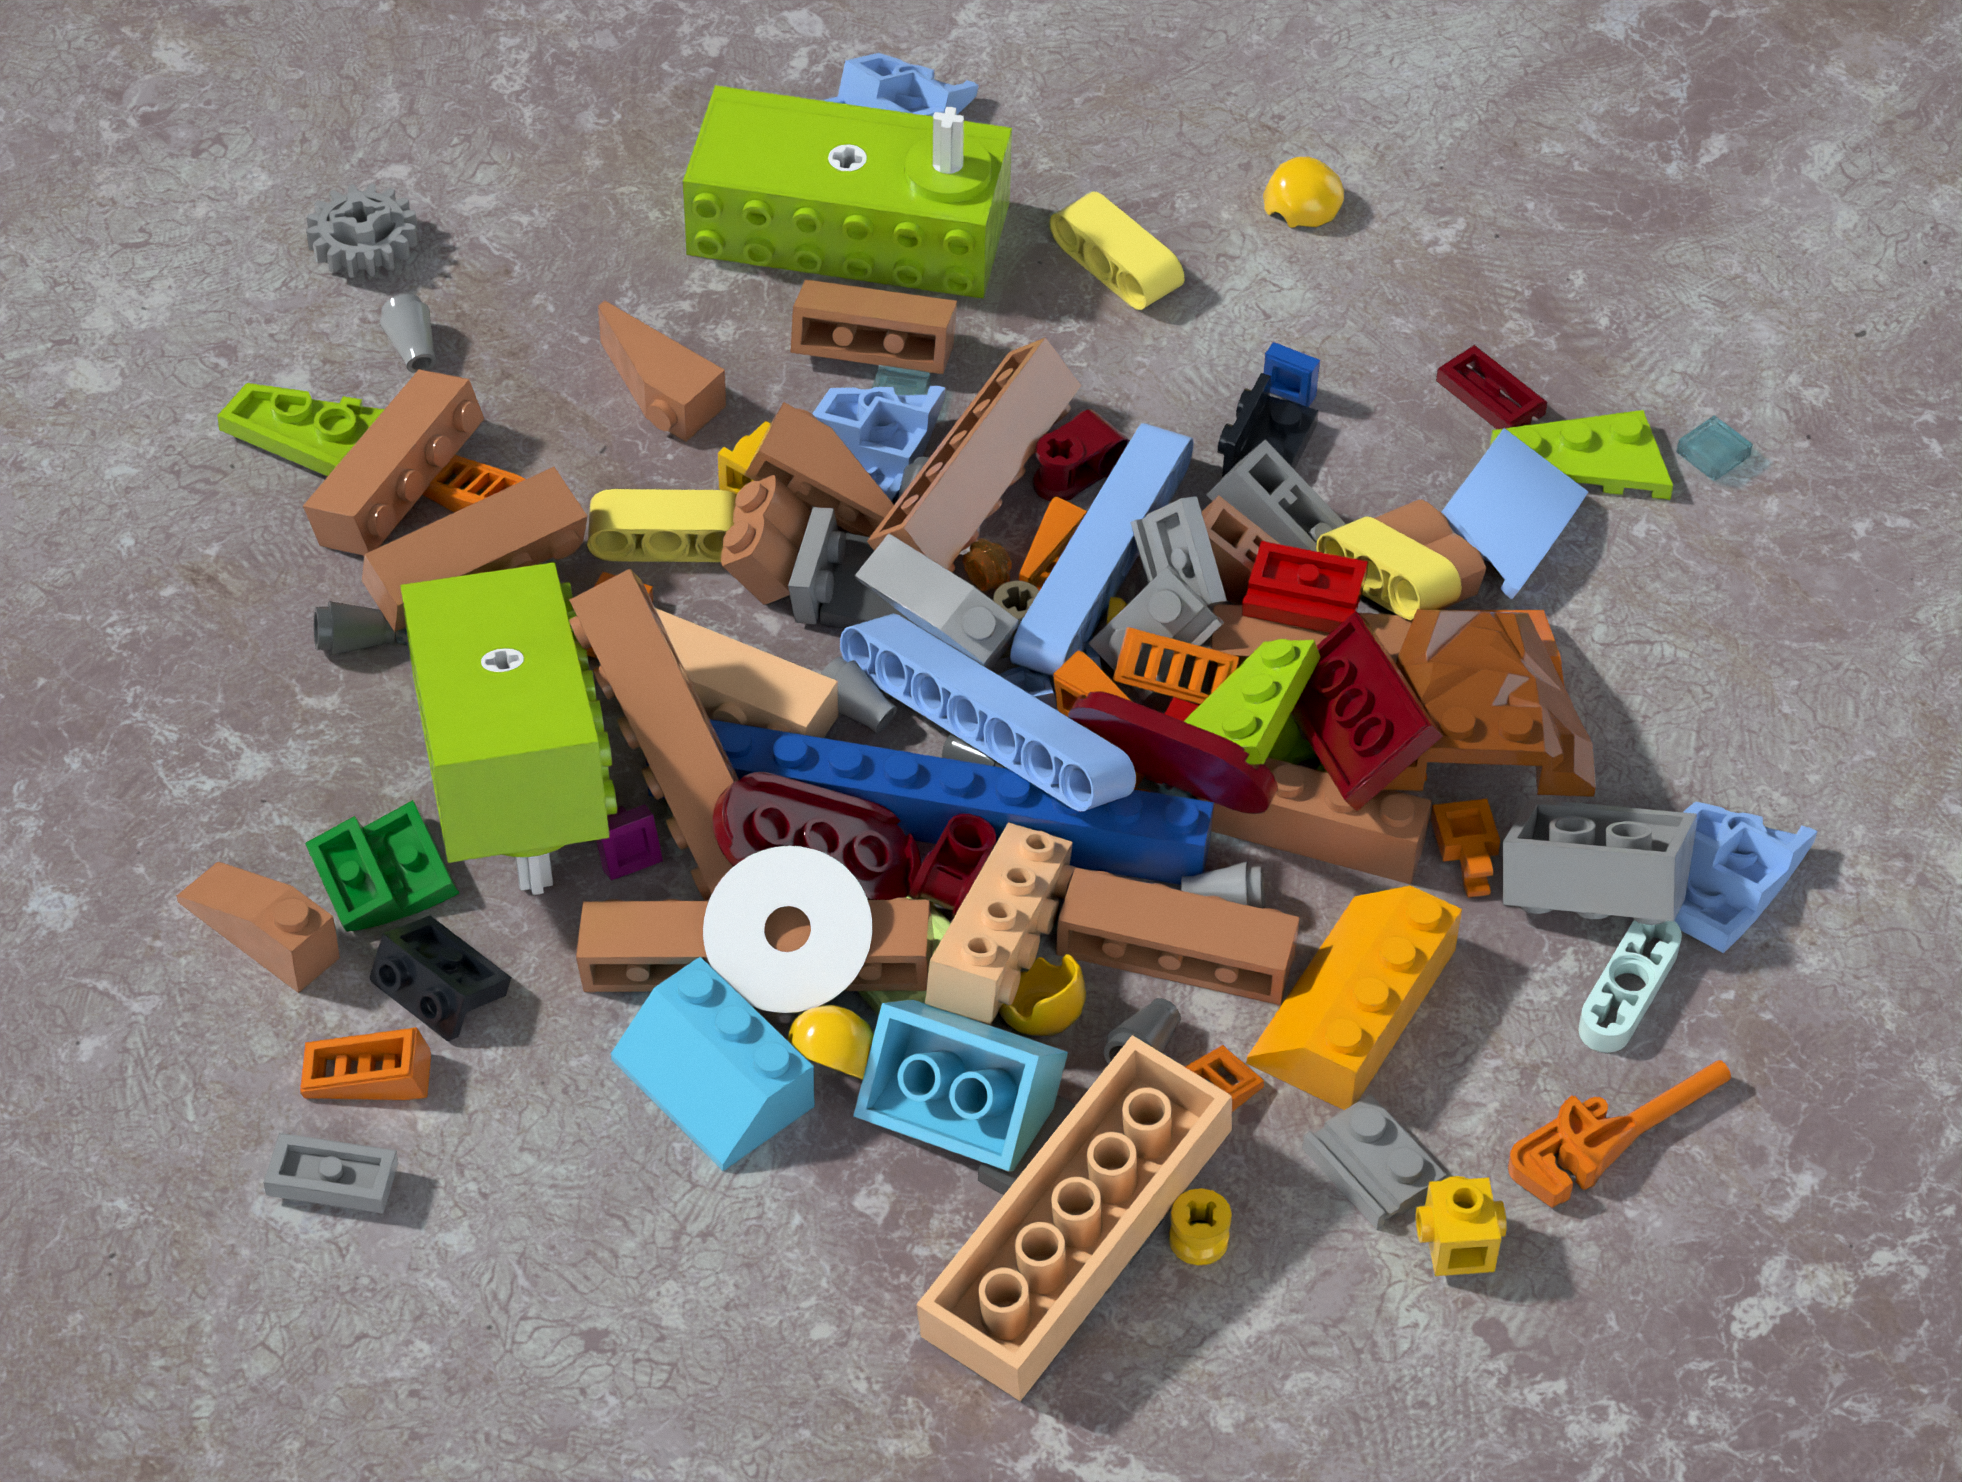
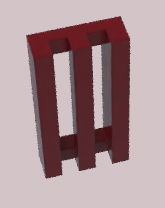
(1485, 395)

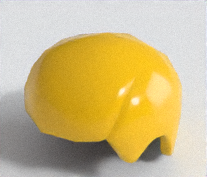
(1304, 192)
(1047, 998)
(833, 1038)

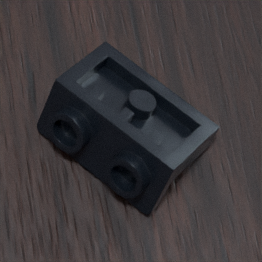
(1263, 417)
(436, 975)

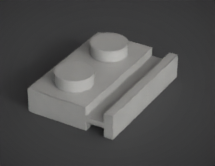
(1180, 539)
(1162, 608)
(1372, 1161)

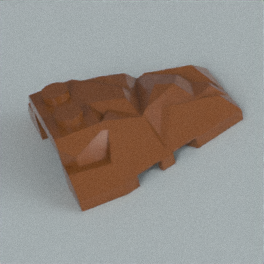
(1494, 700)

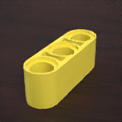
(1116, 250)
(659, 525)
(1400, 570)

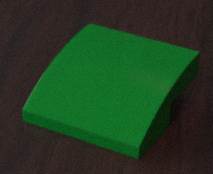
(381, 868)

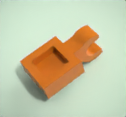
(1470, 835)

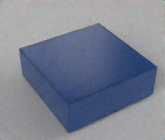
(1292, 374)

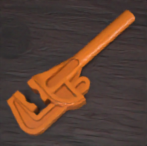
(1591, 1141)

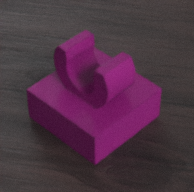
(631, 842)

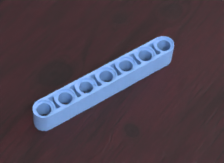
(1100, 550)
(989, 712)

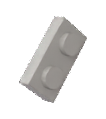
(813, 572)
(331, 1173)

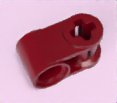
(1077, 456)
(954, 862)

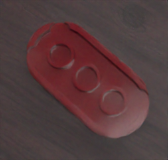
(1178, 752)
(779, 811)

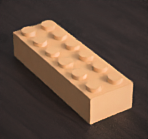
(1075, 1217)

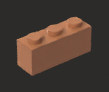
(873, 326)

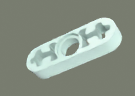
(1630, 1004)

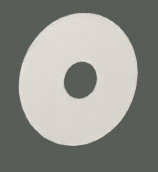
(837, 939)

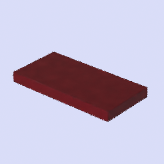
(1362, 713)

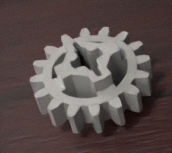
(362, 230)

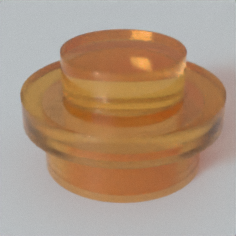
(987, 564)

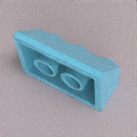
(714, 1064)
(958, 1083)

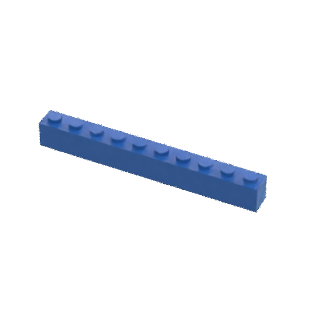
(1133, 836)

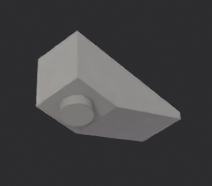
(1276, 499)
(939, 601)

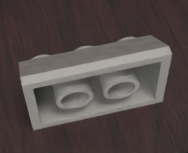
(1598, 860)

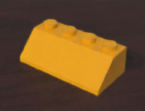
(1359, 993)

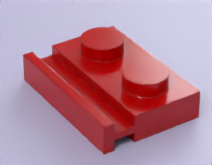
(1303, 587)

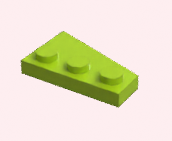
(296, 425)
(1601, 450)
(1259, 696)

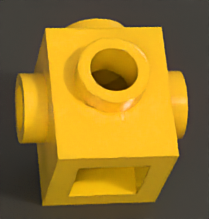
(1461, 1225)

